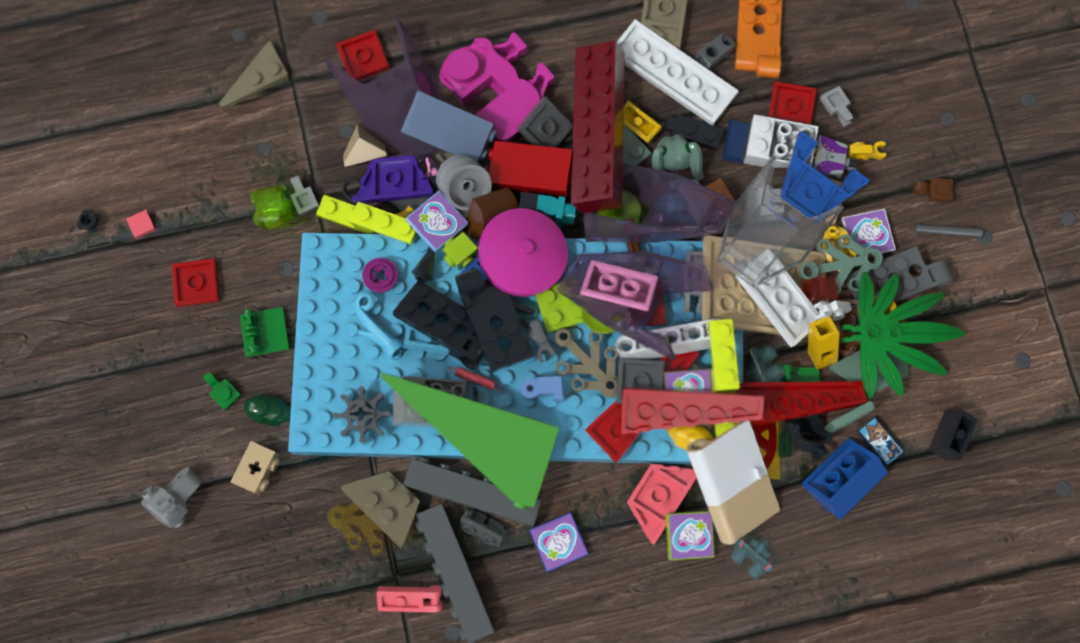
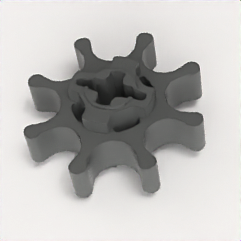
(355, 408)

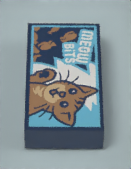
(880, 441)

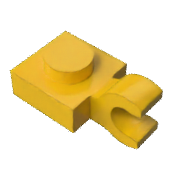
(864, 152)

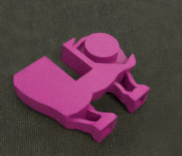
(481, 65)

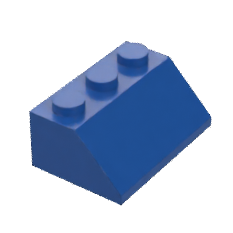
(845, 478)

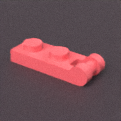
(409, 599)

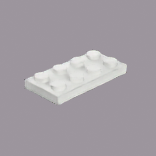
(784, 306)

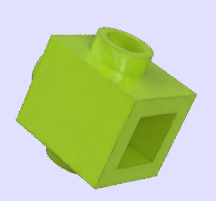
(459, 251)

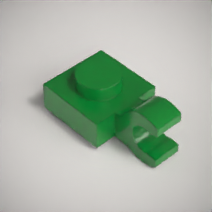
(223, 392)

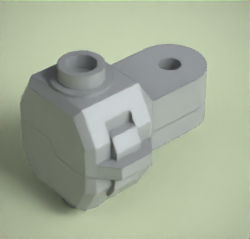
(168, 502)

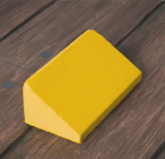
(640, 123)

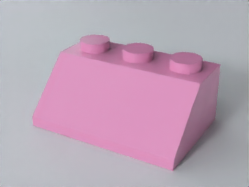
(619, 285)

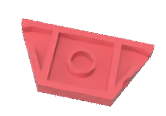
(658, 494)

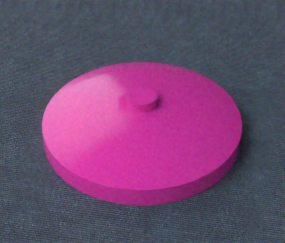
(522, 252)

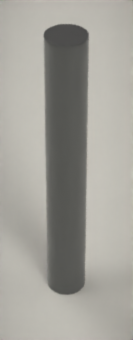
(948, 230)

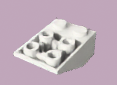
(775, 138)

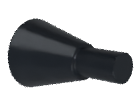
(424, 269)

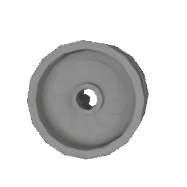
(461, 180)

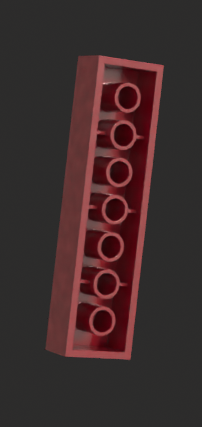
(598, 128)

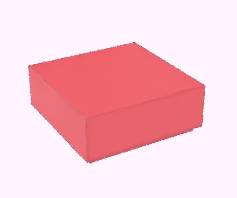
(141, 224)

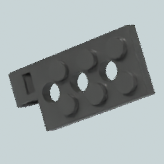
(931, 276)

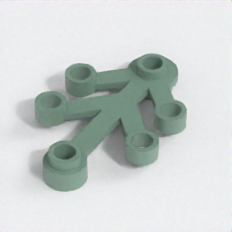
(844, 262)

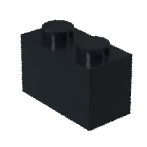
(953, 434)

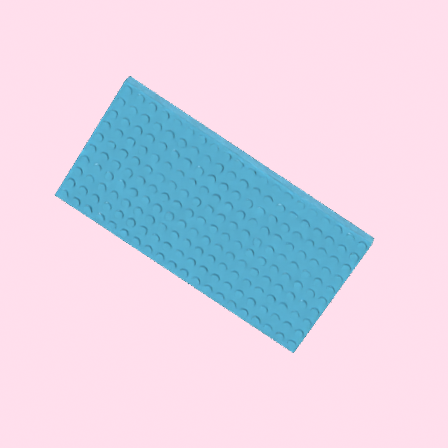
(337, 360)

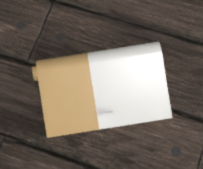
(733, 481)

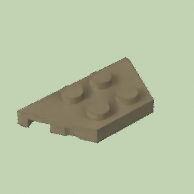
(665, 19)
(385, 503)

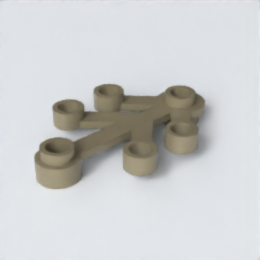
(590, 365)

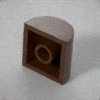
(485, 208)

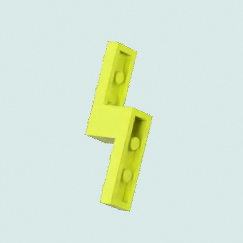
(366, 219)
(724, 363)

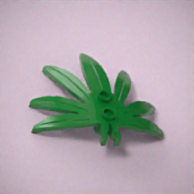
(884, 333)

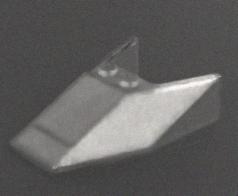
(767, 233)

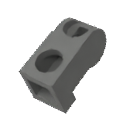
(715, 51)

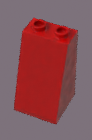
(531, 169)

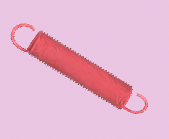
(475, 378)

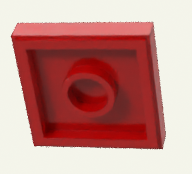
(363, 55)
(792, 102)
(195, 282)

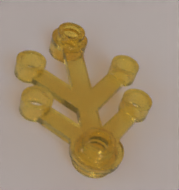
(363, 522)

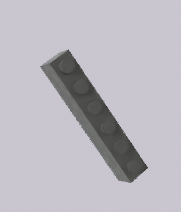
(466, 491)
(455, 574)

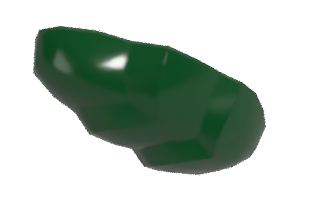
(267, 410)

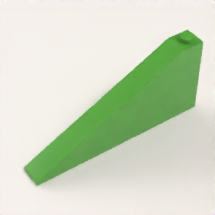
(497, 442)

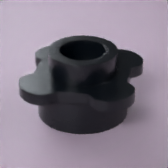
(83, 221)

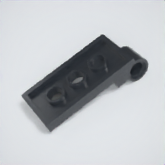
(483, 303)

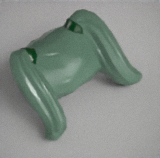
(678, 154)

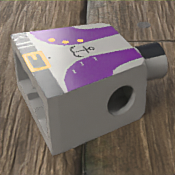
(831, 158)

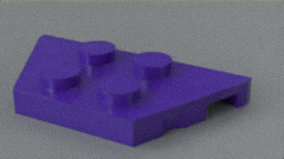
(393, 180)

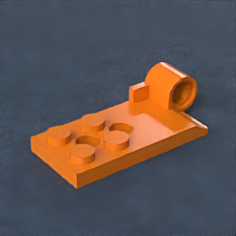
(757, 51)

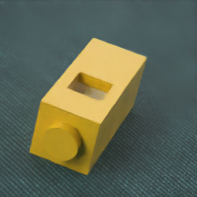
(823, 342)

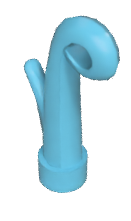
(391, 345)

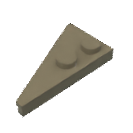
(259, 75)

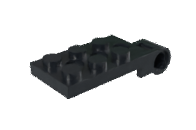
(462, 347)

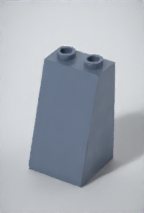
(448, 127)

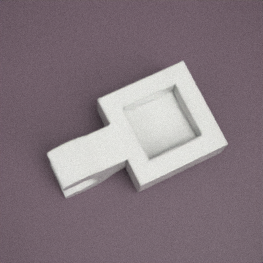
(835, 310)

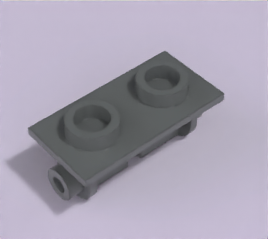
(473, 524)

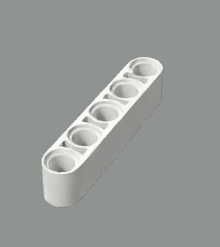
(682, 345)

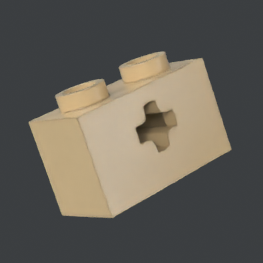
(255, 456)

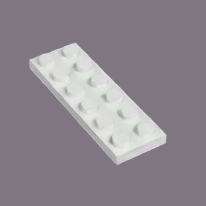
(675, 73)

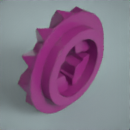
(379, 265)

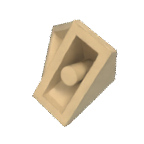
(363, 147)

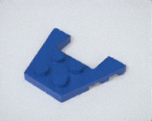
(808, 188)

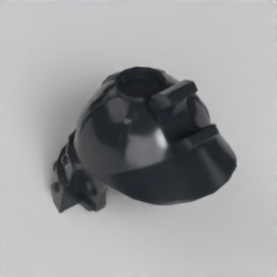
(808, 435)

